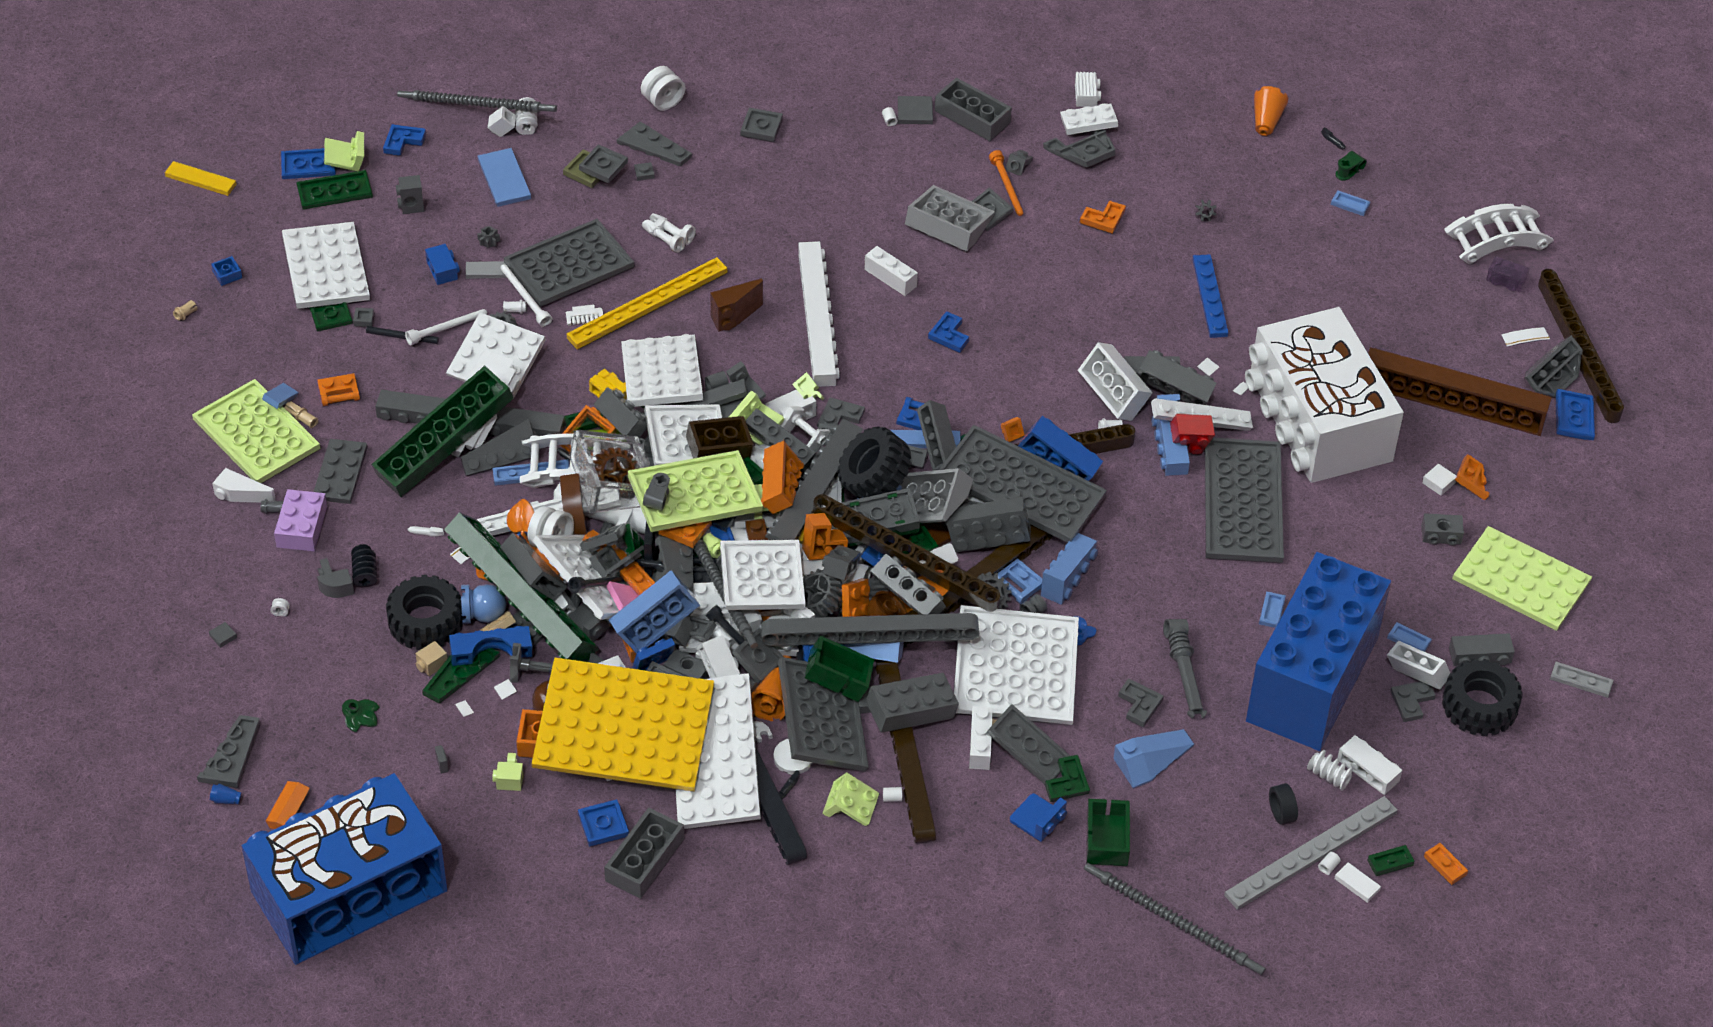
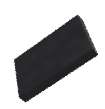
(649, 548)

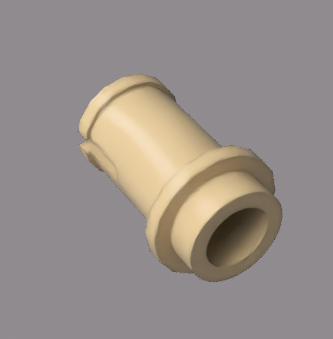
(181, 312)

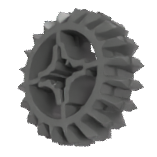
(822, 593)

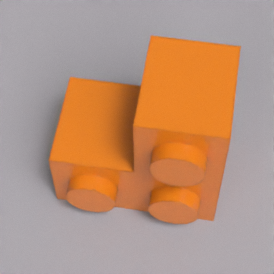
(819, 538)

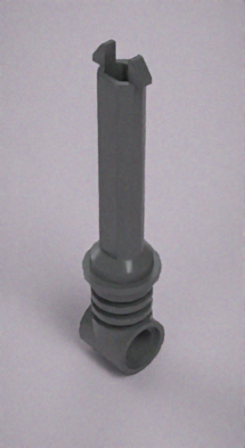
(1181, 651)

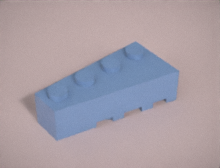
(1174, 455)
(1067, 569)

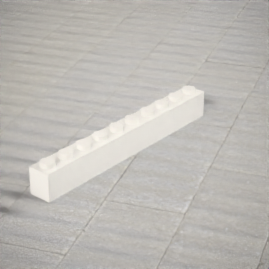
(817, 314)

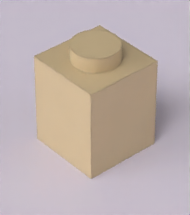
(430, 658)

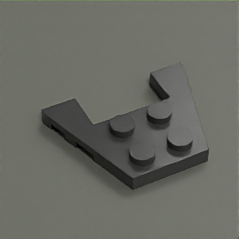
(1085, 151)

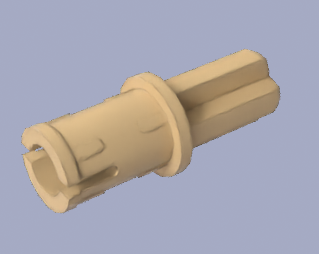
(301, 414)

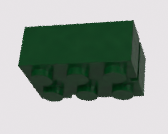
(839, 668)
(1108, 834)

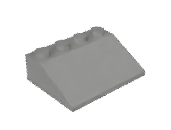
(948, 217)
(938, 492)

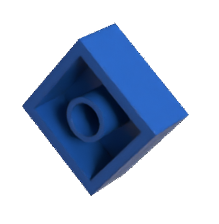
(226, 270)

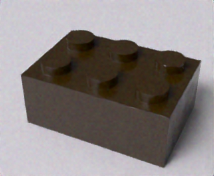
(719, 436)

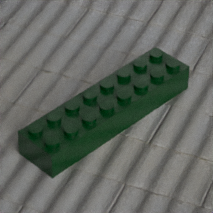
(442, 431)

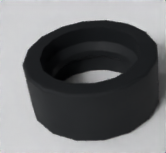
(1283, 803)

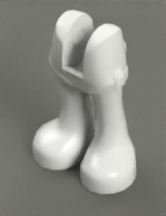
(659, 224)

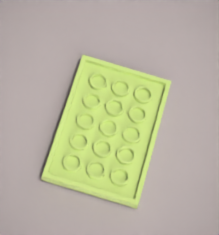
(255, 432)
(699, 490)
(1522, 578)

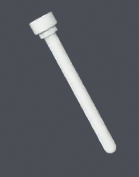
(542, 317)
(414, 336)

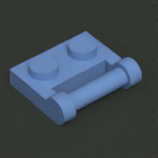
(1023, 577)

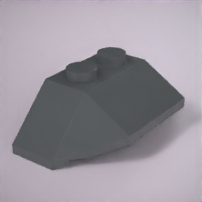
(1556, 368)

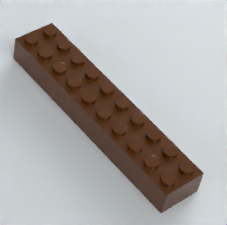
(1462, 392)

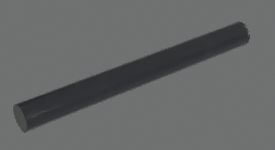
(398, 334)

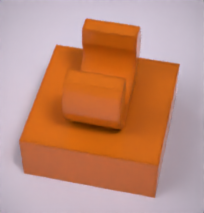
(1012, 429)

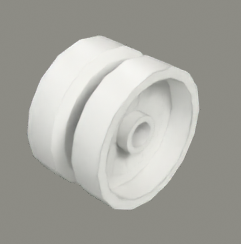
(663, 88)
(549, 522)

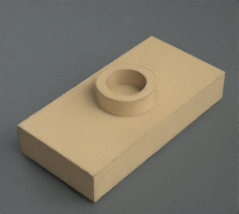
(502, 622)

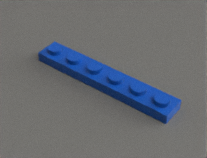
(1210, 296)

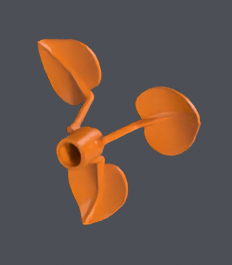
(518, 521)

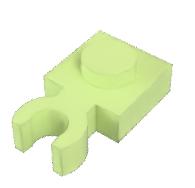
(807, 387)

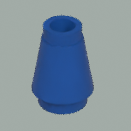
(224, 795)

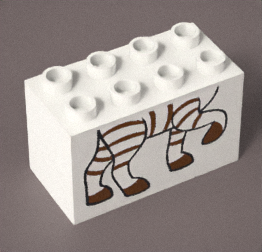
(1324, 395)

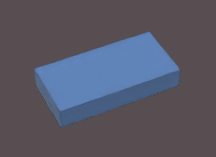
(1350, 203)
(280, 395)
(1272, 609)
(1409, 636)

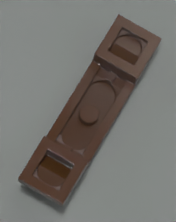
(572, 501)

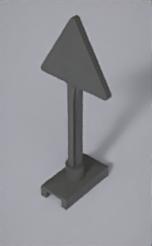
(518, 663)

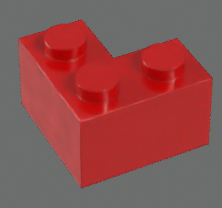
(1192, 430)

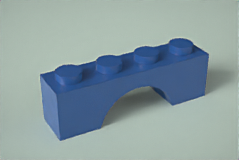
(467, 645)

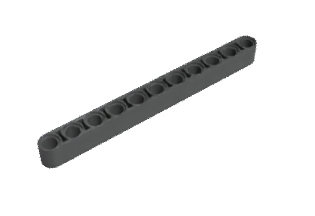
(870, 629)

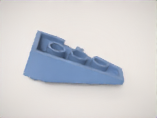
(1149, 755)

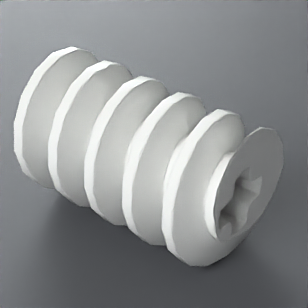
(525, 120)
(1329, 769)

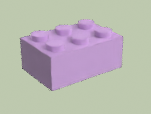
(300, 520)

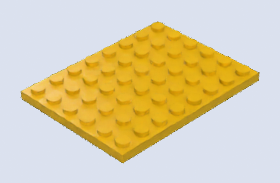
(623, 724)

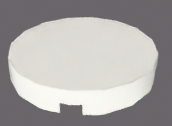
(783, 759)

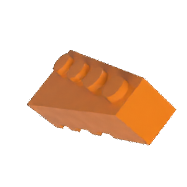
(780, 477)

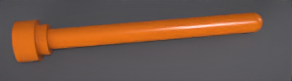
(997, 158)

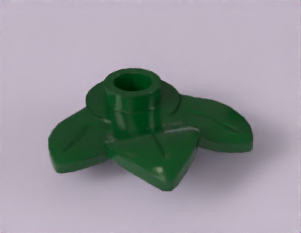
(361, 715)

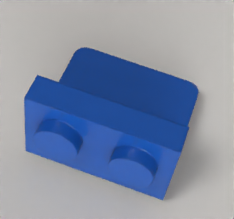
(1038, 816)

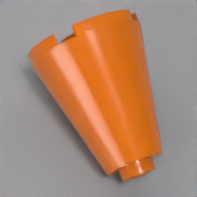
(1268, 108)
(768, 698)

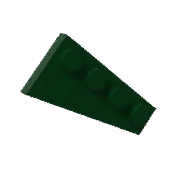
(451, 678)

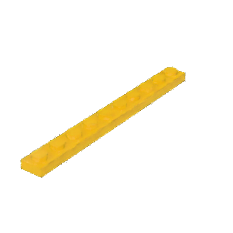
(646, 303)

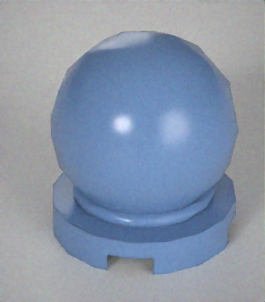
(482, 603)

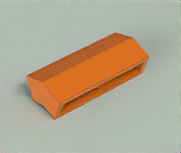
(287, 804)

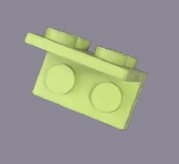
(345, 154)
(749, 404)
(851, 798)

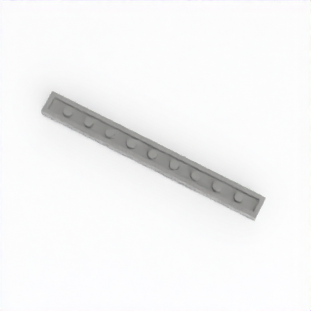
(1310, 853)

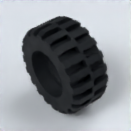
(874, 463)
(420, 593)
(1477, 716)

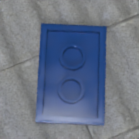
(305, 164)
(1575, 415)

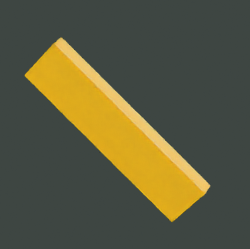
(200, 178)

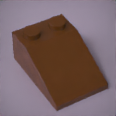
(735, 304)

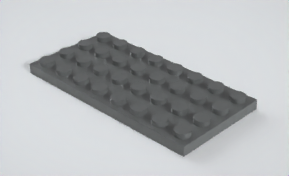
(1001, 471)
(1243, 500)

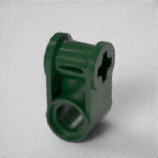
(1350, 165)

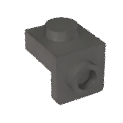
(1017, 162)

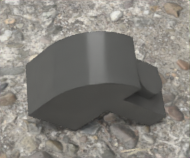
(336, 583)

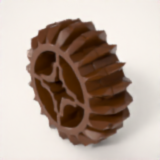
(611, 455)

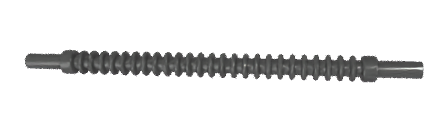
(534, 106)
(717, 579)
(1241, 958)

